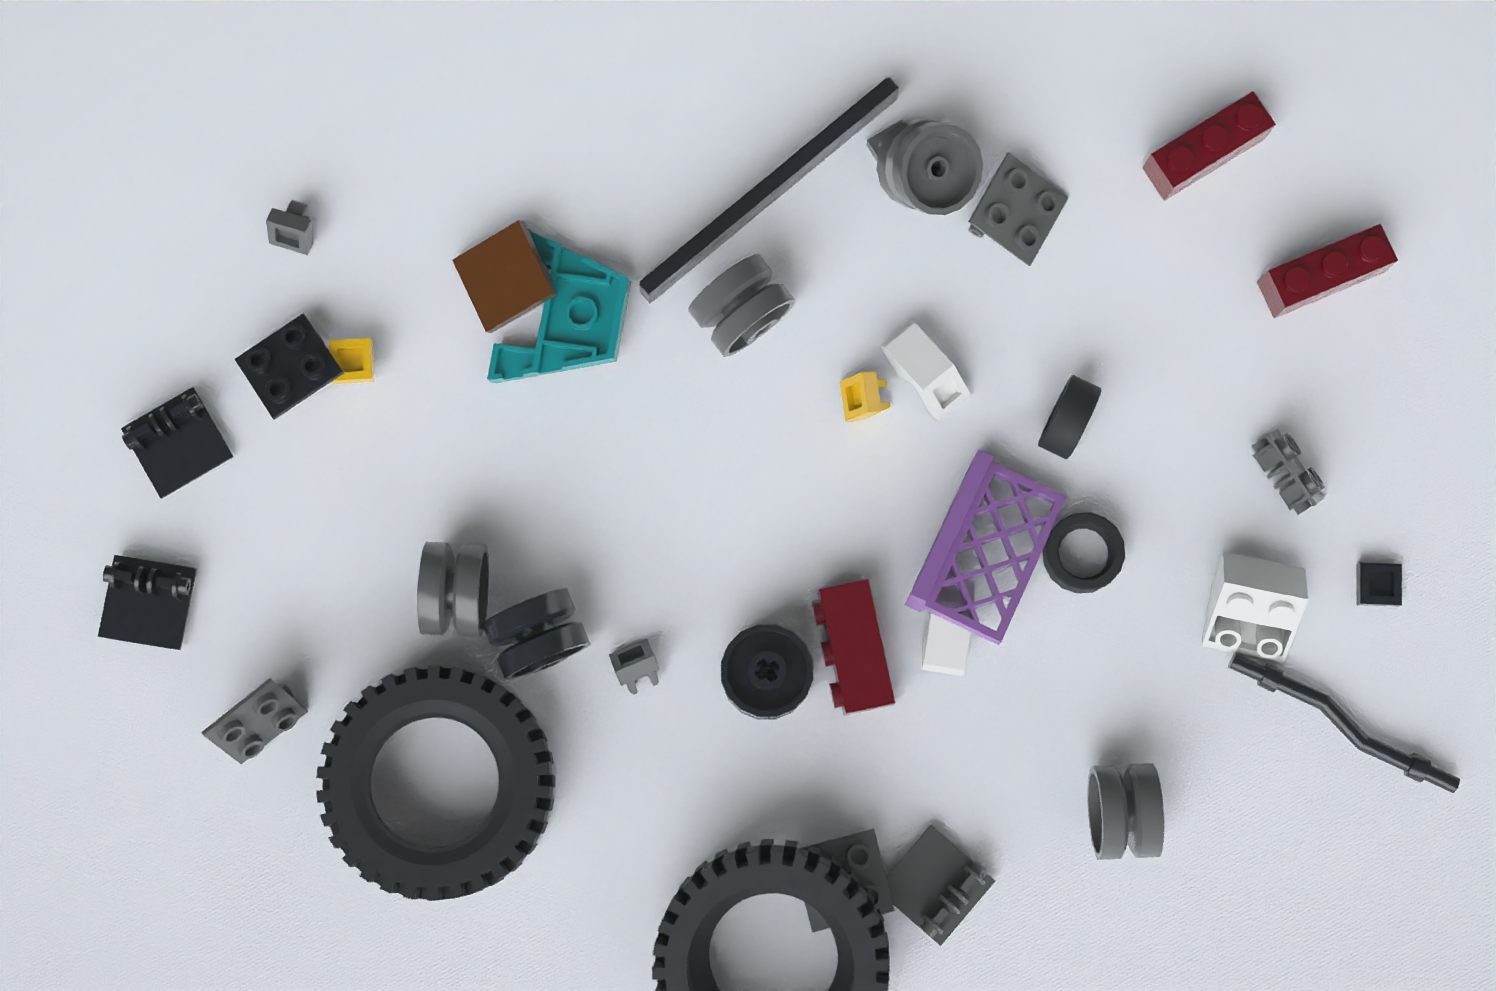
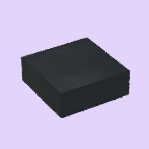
(1379, 584)

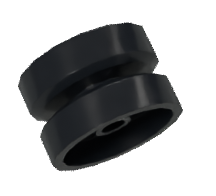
(534, 629)
(770, 647)

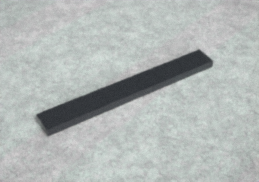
(768, 190)

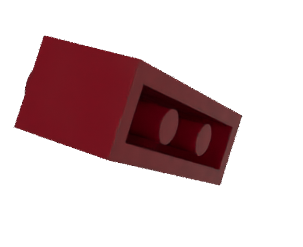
(1208, 145)
(1327, 271)
(853, 648)

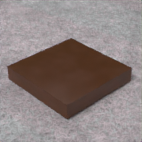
(505, 276)

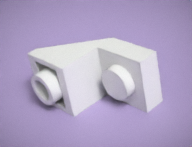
(927, 368)
(945, 643)

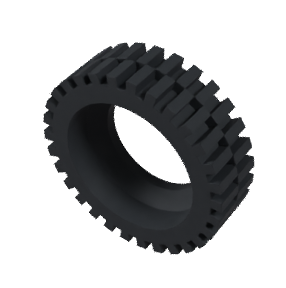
(521, 799)
(750, 870)

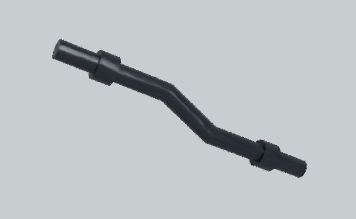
(1414, 766)

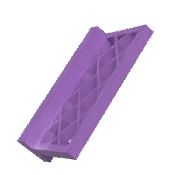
(959, 523)

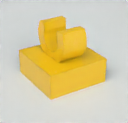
(354, 359)
(862, 396)

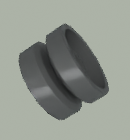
(929, 166)
(741, 305)
(453, 589)
(1125, 811)

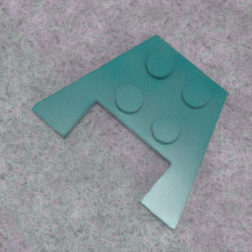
(576, 326)

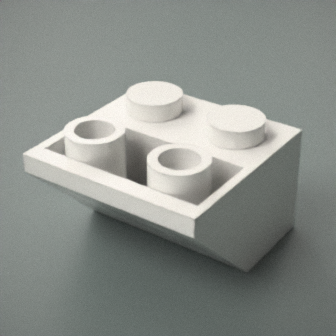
(1254, 607)

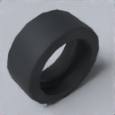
(1069, 417)
(1110, 535)

